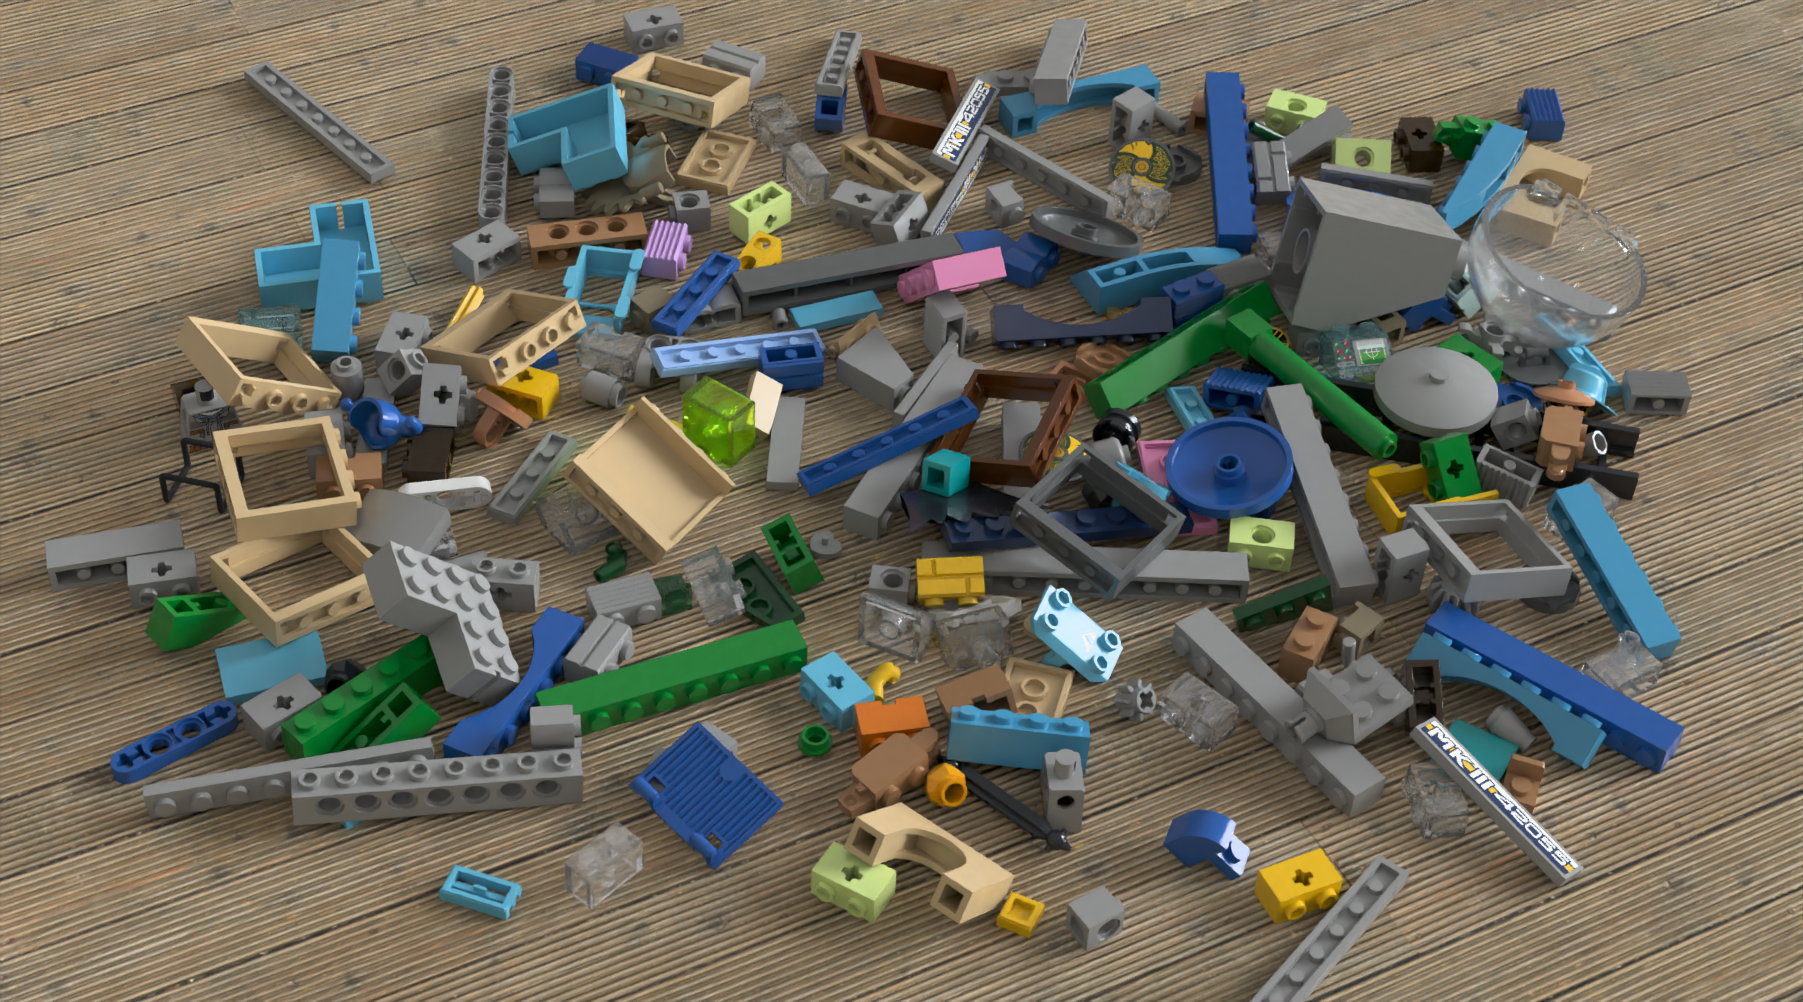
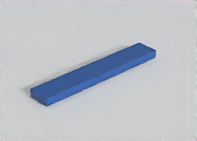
(887, 445)

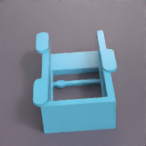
(609, 264)

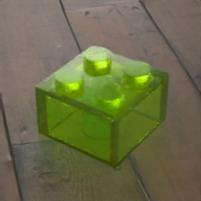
(719, 421)

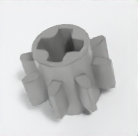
(1135, 699)

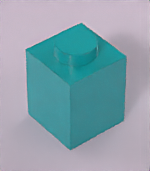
(945, 472)

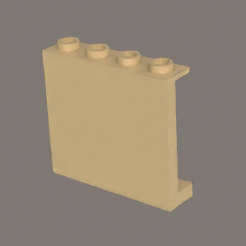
(649, 480)

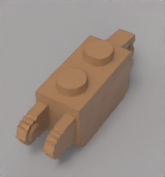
(1561, 440)
(890, 772)

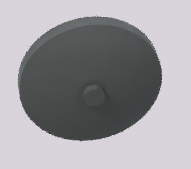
(1086, 232)

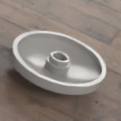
(1435, 391)

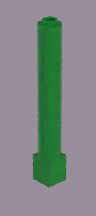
(1253, 338)

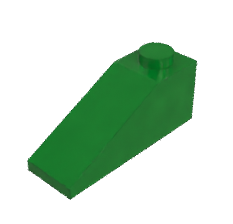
(190, 619)
(398, 718)

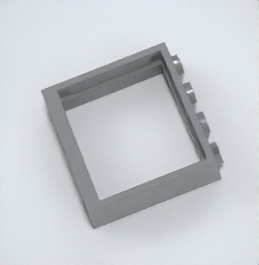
(1547, 569)

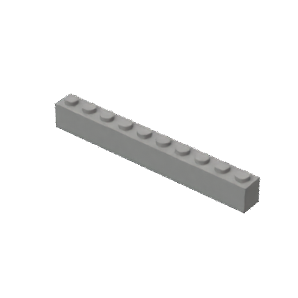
(1170, 576)

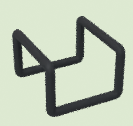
(167, 496)

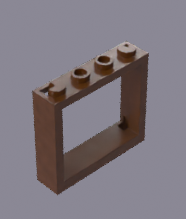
(897, 127)
(1064, 400)

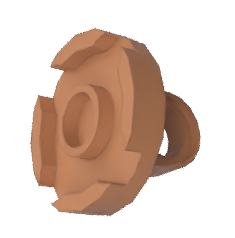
(496, 418)

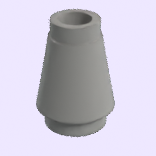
(1509, 726)

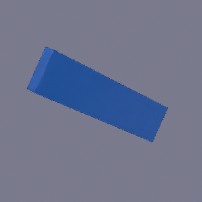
(695, 294)

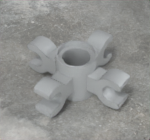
(1491, 338)

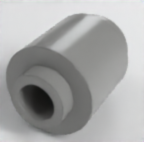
(348, 377)
(603, 389)

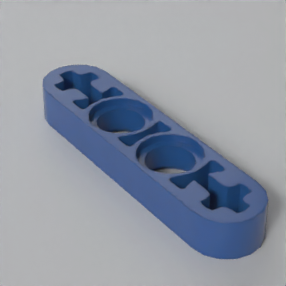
(178, 745)

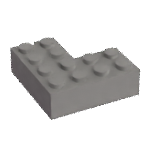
(453, 612)

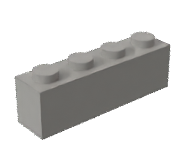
(102, 555)

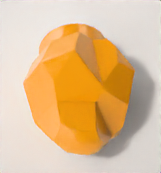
(945, 786)

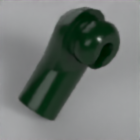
(615, 563)

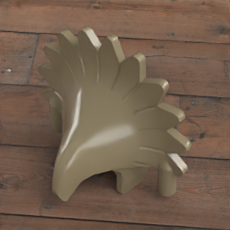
(645, 182)

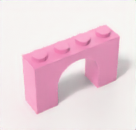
(951, 274)

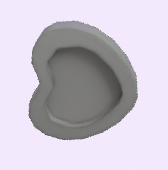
(824, 545)

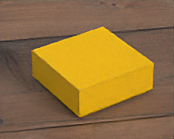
(1020, 914)

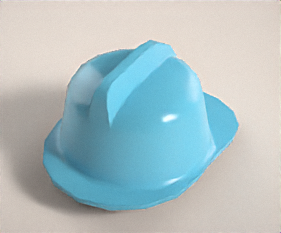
(1590, 382)

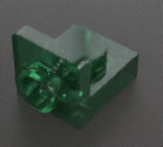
(674, 593)

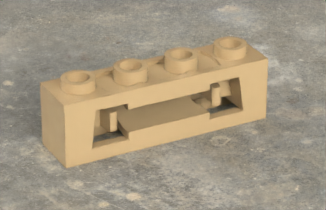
(889, 168)

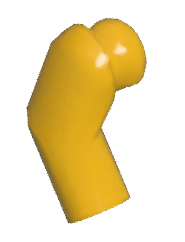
(883, 673)

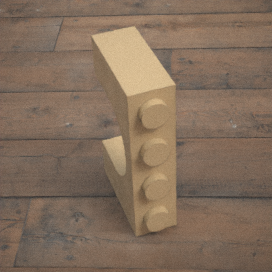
(1559, 169)
(968, 880)

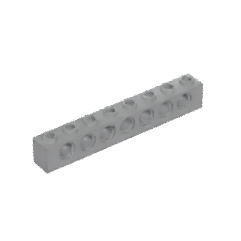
(436, 786)

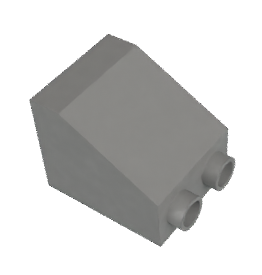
(1360, 256)

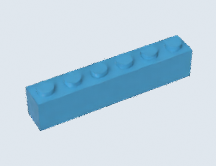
(1612, 568)

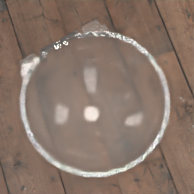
(1553, 269)

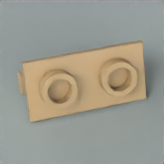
(863, 326)

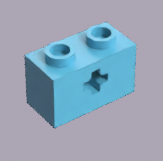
(834, 690)

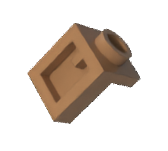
(1524, 779)

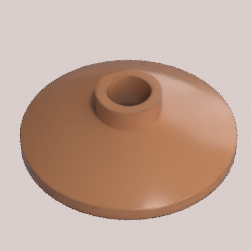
(1564, 393)

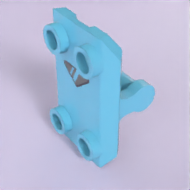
(1074, 637)

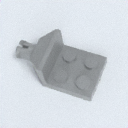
(1349, 703)

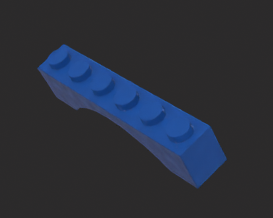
(499, 726)

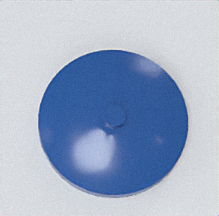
(1229, 467)

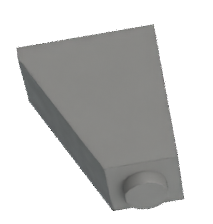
(875, 370)

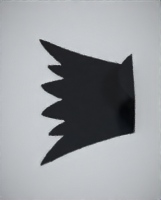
(929, 507)

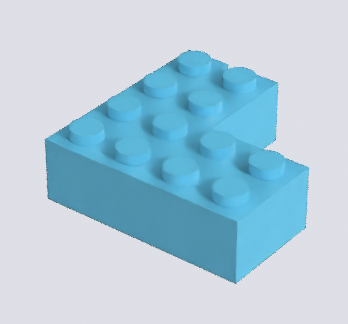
(578, 132)
(292, 271)

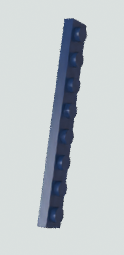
(1087, 524)

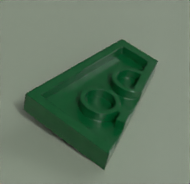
(766, 597)
(1284, 605)

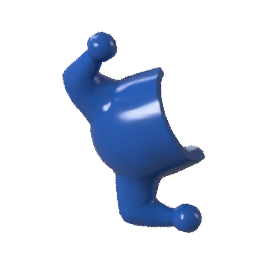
(380, 422)

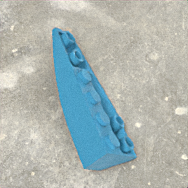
(1484, 173)
(1145, 275)

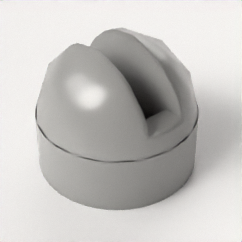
(1595, 444)

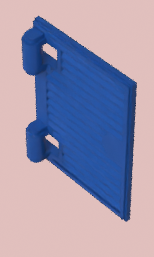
(706, 795)

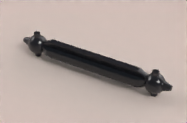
(1011, 808)

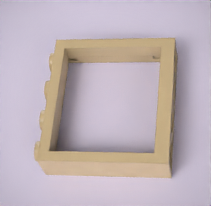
(727, 89)
(555, 322)
(211, 341)
(293, 517)
(305, 615)

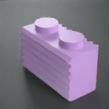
(666, 250)

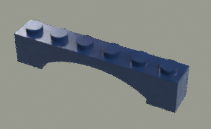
(1016, 327)

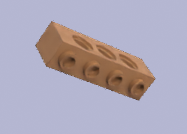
(560, 242)

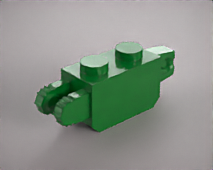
(1461, 134)

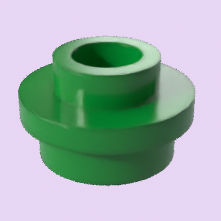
(815, 740)

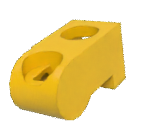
(755, 256)

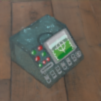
(1354, 351)

